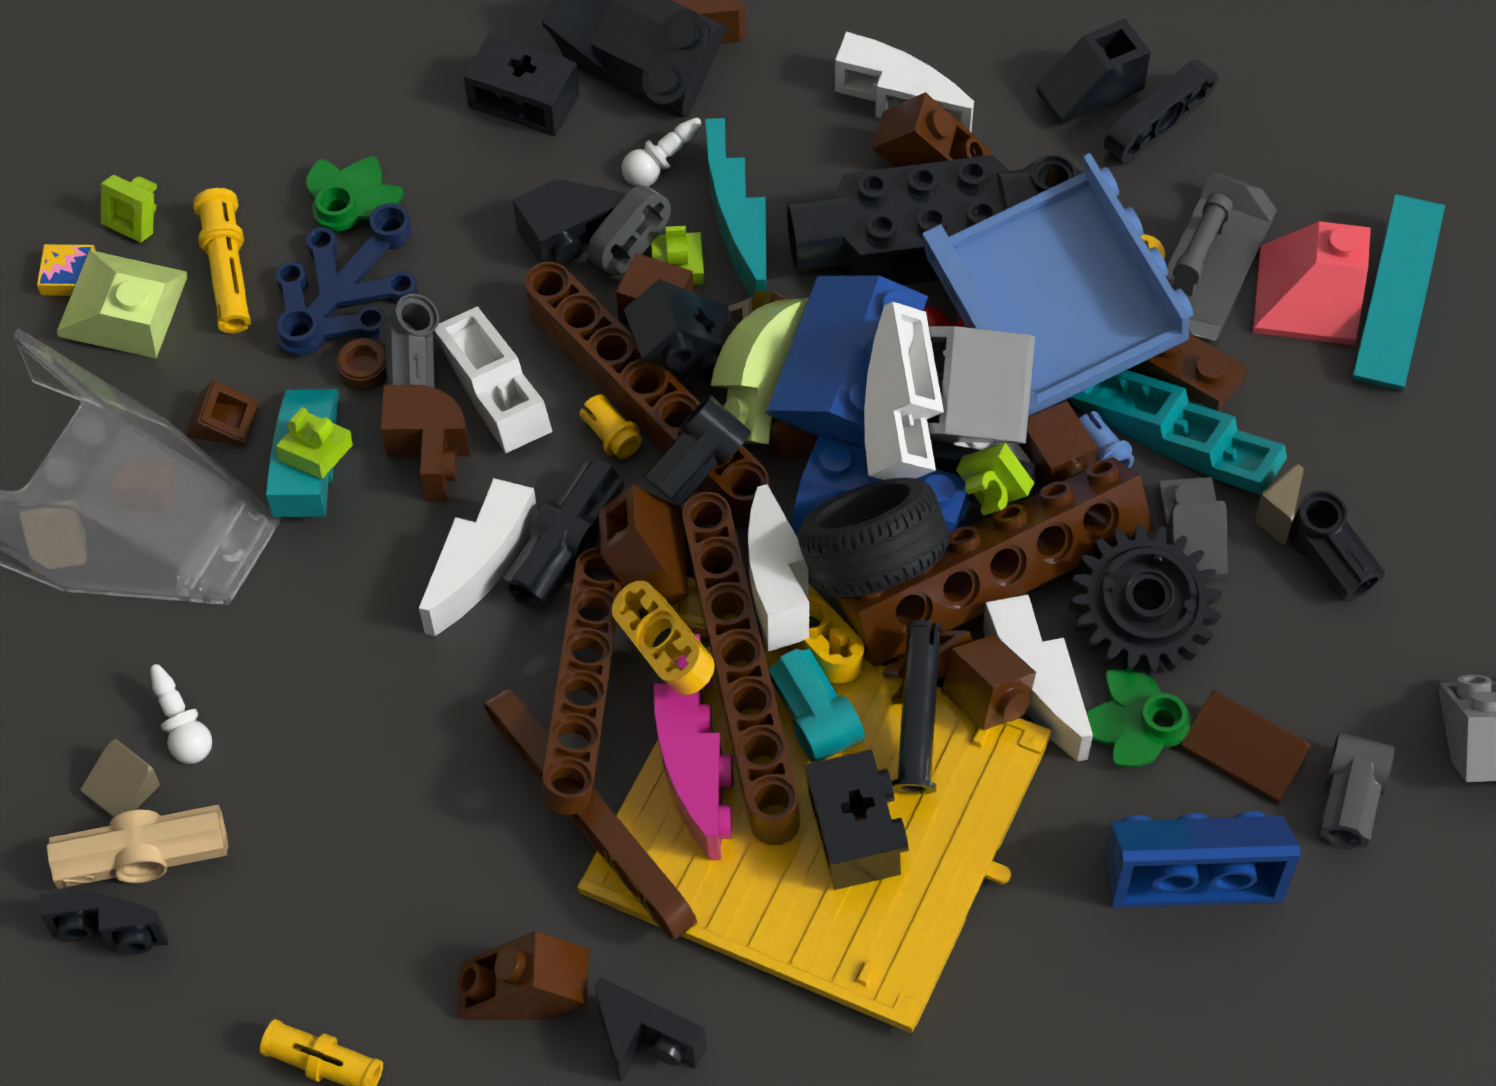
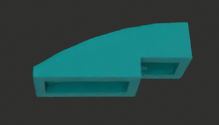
(288, 488)

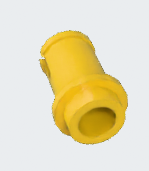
(618, 435)

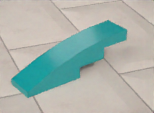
(738, 218)
(1398, 292)
(1185, 432)

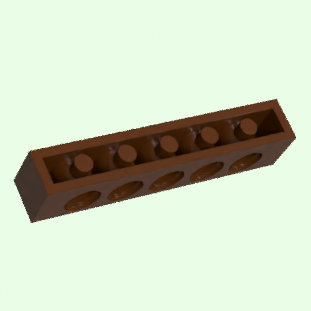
(1031, 546)

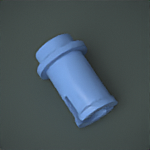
(1106, 441)

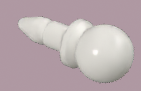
(644, 165)
(187, 738)

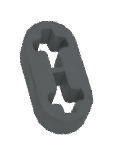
(629, 229)

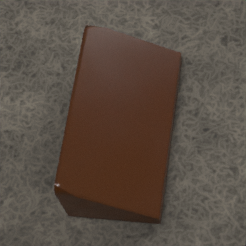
(1246, 746)

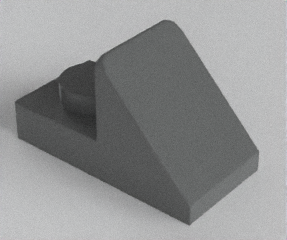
(1191, 510)

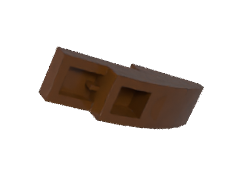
(1198, 367)

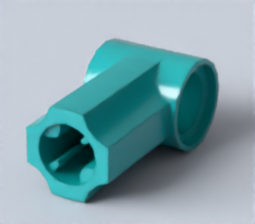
(820, 717)

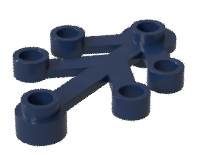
(342, 288)

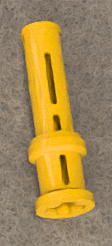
(221, 241)

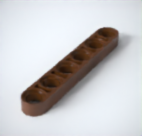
(578, 675)
(596, 821)

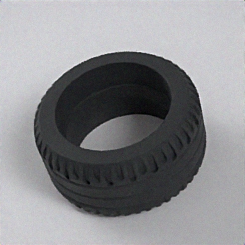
(873, 537)

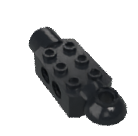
(880, 214)

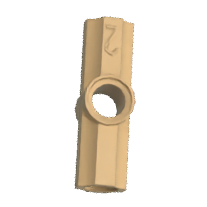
(137, 846)

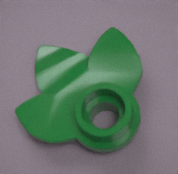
(352, 190)
(1130, 719)

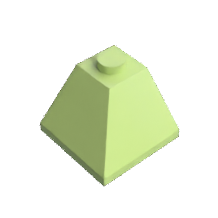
(122, 304)

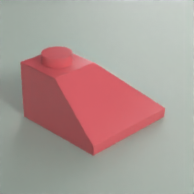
(1313, 283)

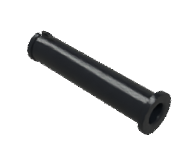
(918, 708)

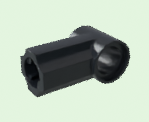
(705, 440)
(1335, 548)

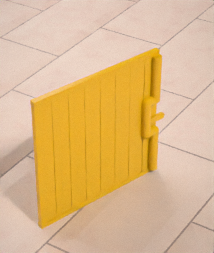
(776, 904)

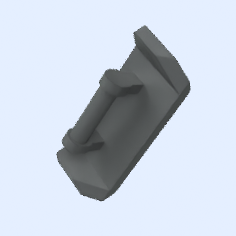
(1219, 250)

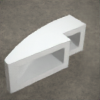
(892, 76)
(493, 379)
(901, 396)
(477, 554)
(776, 574)
(1055, 691)

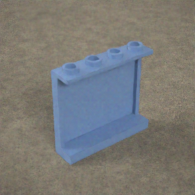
(1071, 277)

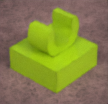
(128, 206)
(680, 250)
(313, 444)
(994, 477)

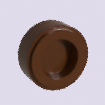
(362, 364)

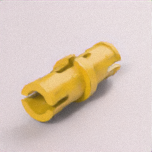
(286, 1044)

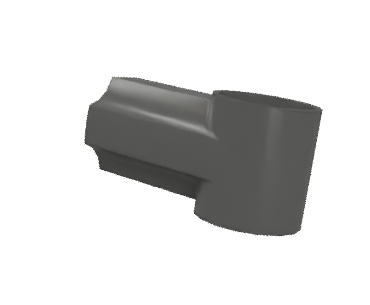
(407, 349)
(1357, 777)

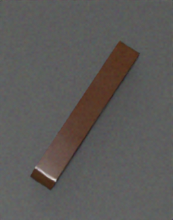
(630, 374)
(743, 685)

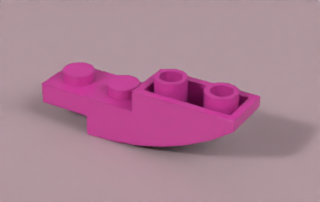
(694, 764)

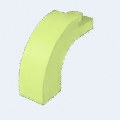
(753, 362)

